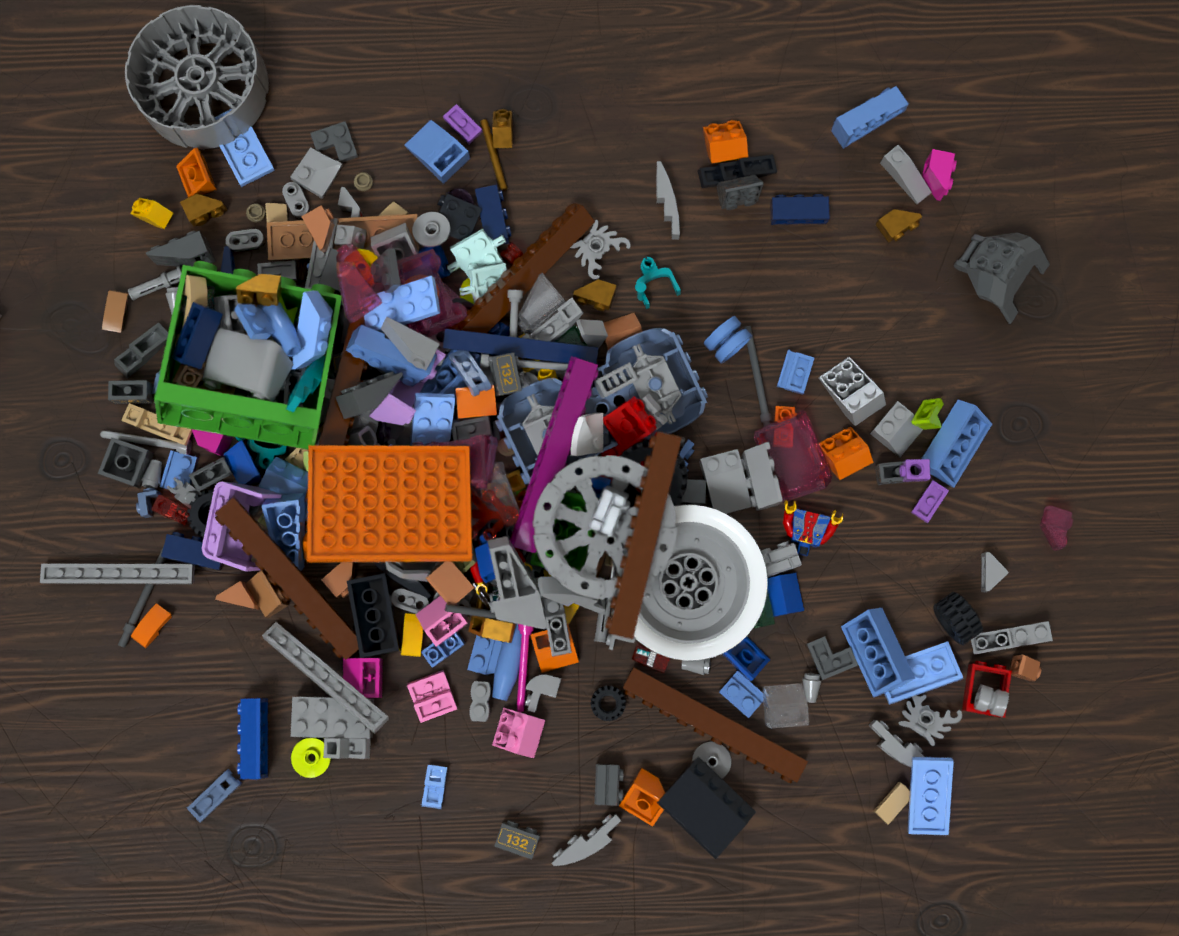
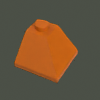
(643, 797)

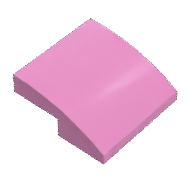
(432, 696)

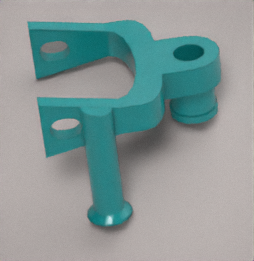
(650, 274)
(263, 454)

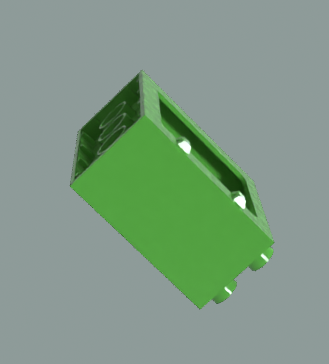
(232, 413)

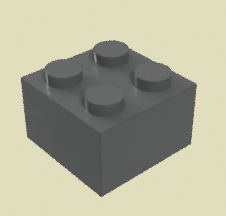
(125, 462)

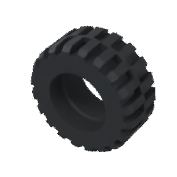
(679, 479)

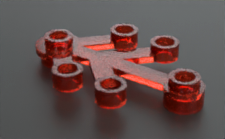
(486, 514)

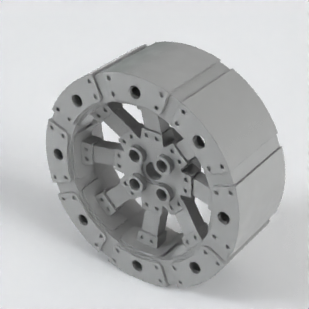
(165, 38)
(544, 521)

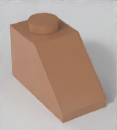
(320, 226)
(338, 577)
(1025, 668)

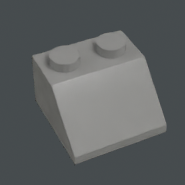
(395, 238)
(896, 429)

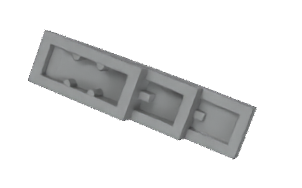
(665, 195)

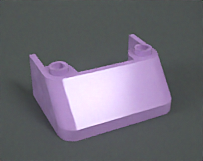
(398, 404)
(217, 542)

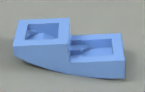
(434, 786)

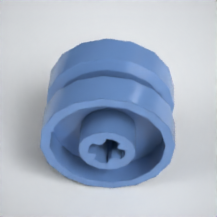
(727, 339)

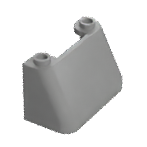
(246, 364)

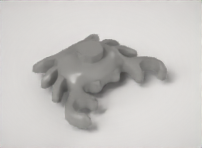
(596, 245)
(926, 721)

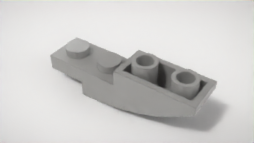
(551, 589)
(556, 627)
(1012, 637)
(893, 744)
(580, 848)

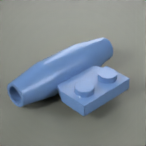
(269, 321)
(499, 658)

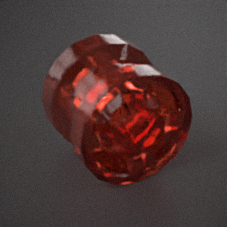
(511, 253)

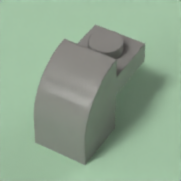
(540, 685)
(347, 748)

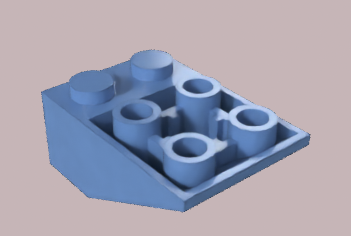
(438, 151)

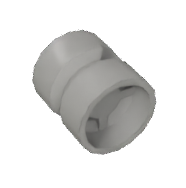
(989, 700)

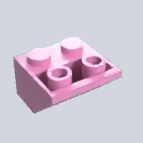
(438, 623)
(518, 732)

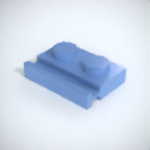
(795, 372)
(178, 466)
(742, 694)

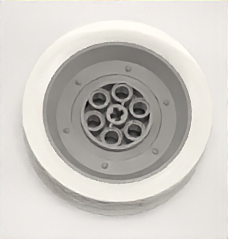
(734, 592)

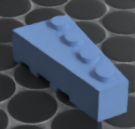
(868, 116)
(383, 354)
(287, 524)

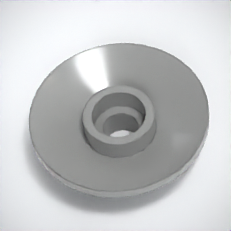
(431, 222)
(719, 753)

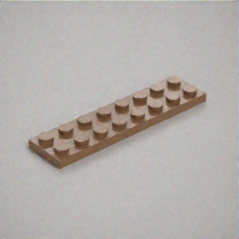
(294, 241)

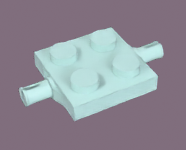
(476, 252)
(482, 278)

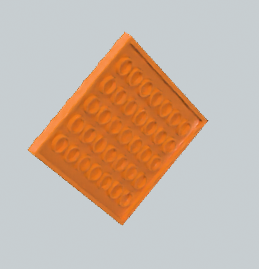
(388, 504)

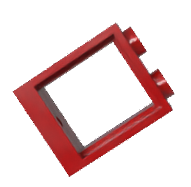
(982, 666)

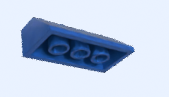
(253, 738)

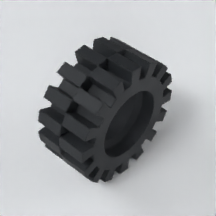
(608, 691)

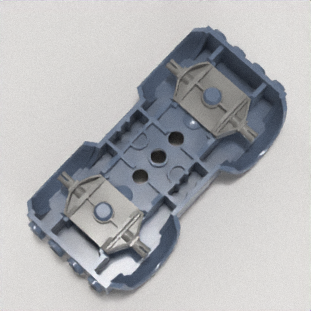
(661, 372)

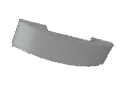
(558, 324)

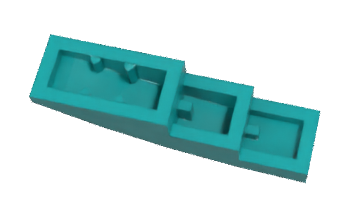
(306, 384)

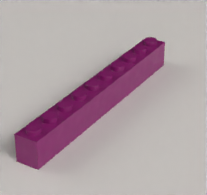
(555, 445)

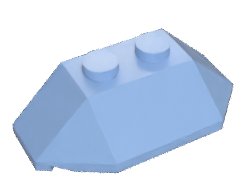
(312, 329)

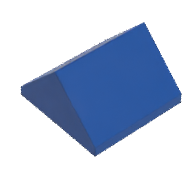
(242, 465)
(784, 594)
(747, 658)

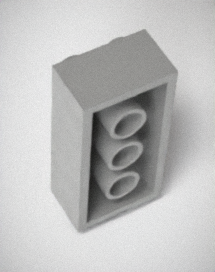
(325, 719)

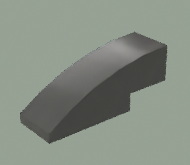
(141, 350)

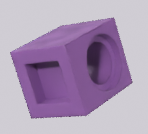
(923, 467)

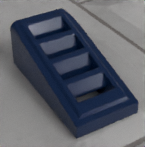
(228, 264)

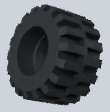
(198, 511)
(958, 618)

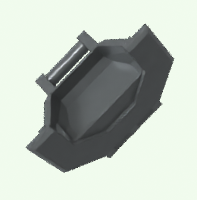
(1001, 267)

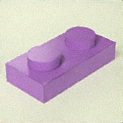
(462, 124)
(929, 501)

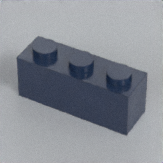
(799, 210)
(492, 213)
(197, 335)
(187, 551)

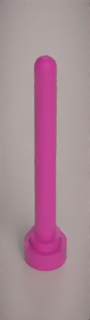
(525, 631)

